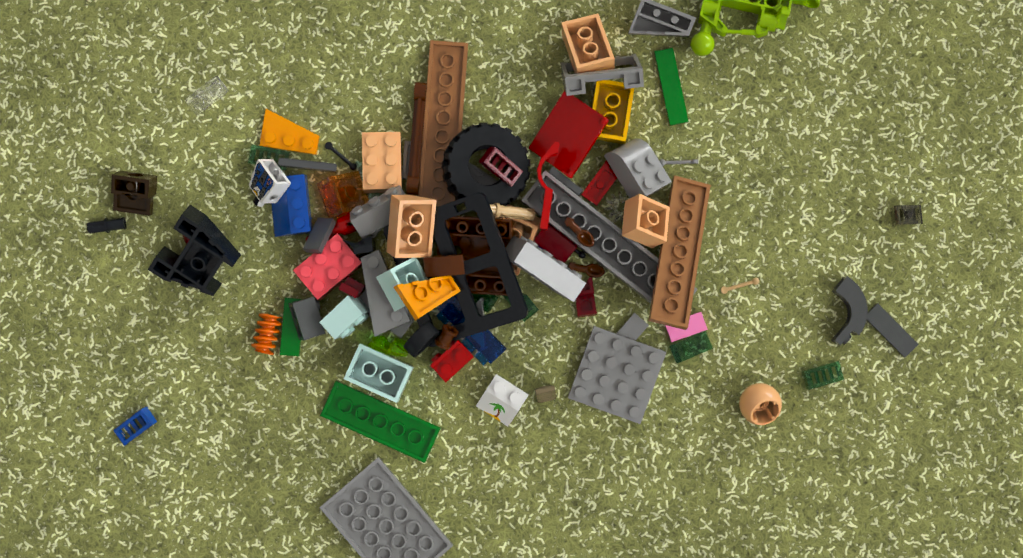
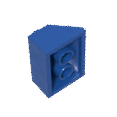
(293, 209)

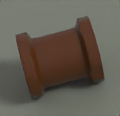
(446, 337)

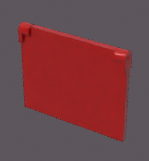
(575, 128)

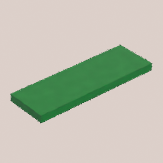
(380, 421)

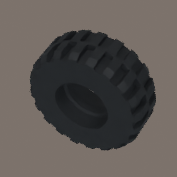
(477, 138)

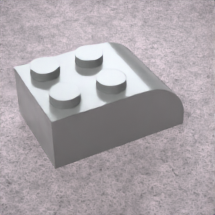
(637, 168)

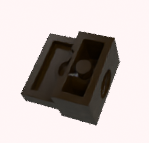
(133, 192)

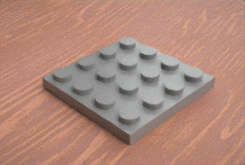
(617, 374)

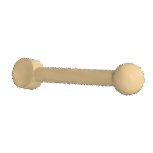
(724, 290)

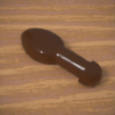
(583, 236)
(591, 270)

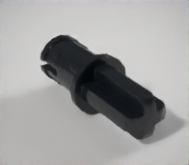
(106, 225)

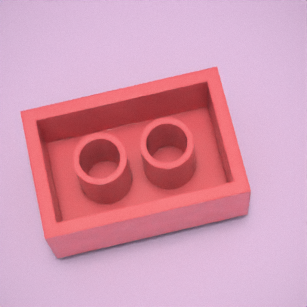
(329, 269)

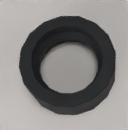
(421, 339)

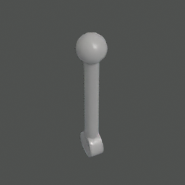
(663, 162)

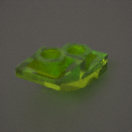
(382, 345)

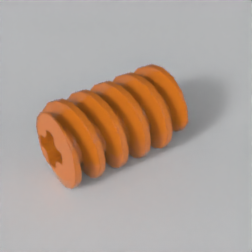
(266, 333)

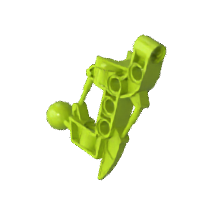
(768, 19)

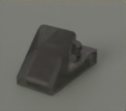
(906, 215)

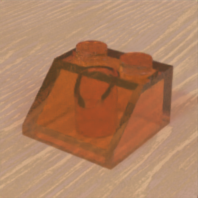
(342, 193)

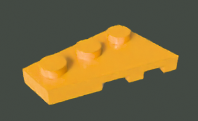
(286, 135)

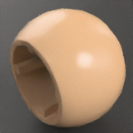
(760, 404)

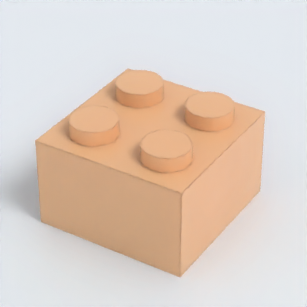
(645, 221)

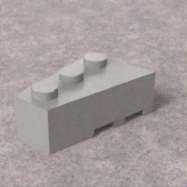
(660, 20)

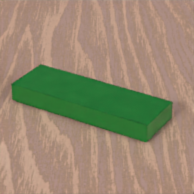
(290, 341)

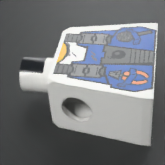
(268, 182)

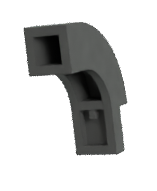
(856, 307)

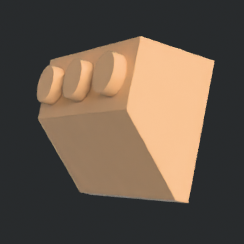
(411, 226)

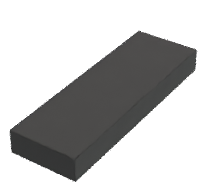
(307, 165)
(891, 330)

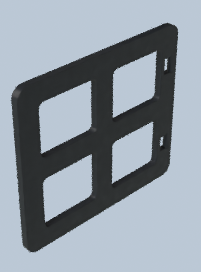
(498, 257)

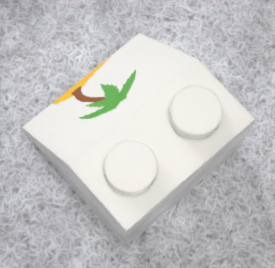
(502, 400)

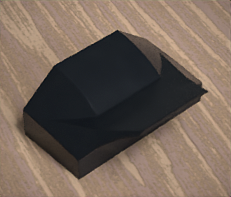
(363, 246)

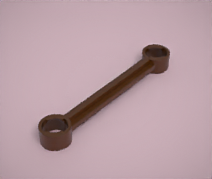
(413, 178)

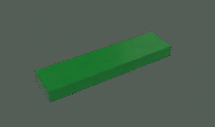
(671, 86)

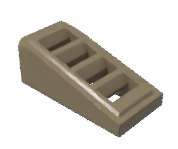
(545, 393)

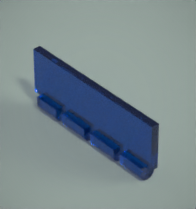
(485, 342)

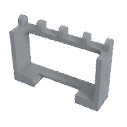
(632, 76)

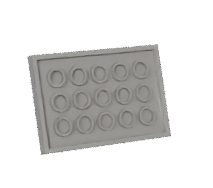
(384, 518)

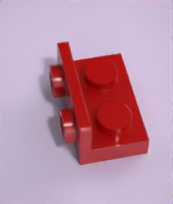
(451, 360)

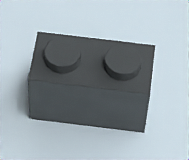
(307, 318)

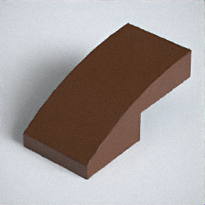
(444, 265)

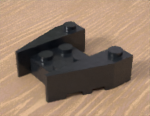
(199, 258)

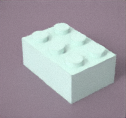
(378, 373)

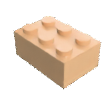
(587, 44)
(381, 161)

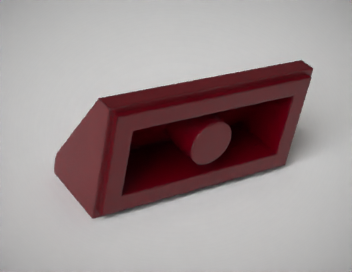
(555, 243)

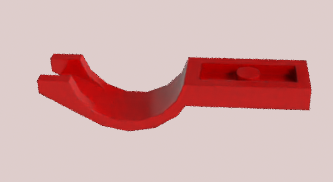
(552, 151)

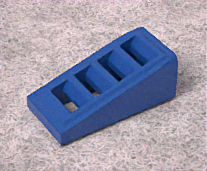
(144, 417)

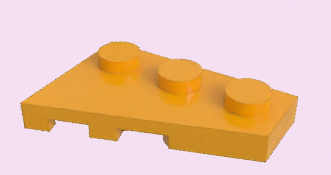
(426, 295)

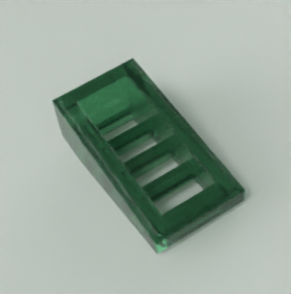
(253, 148)
(808, 380)

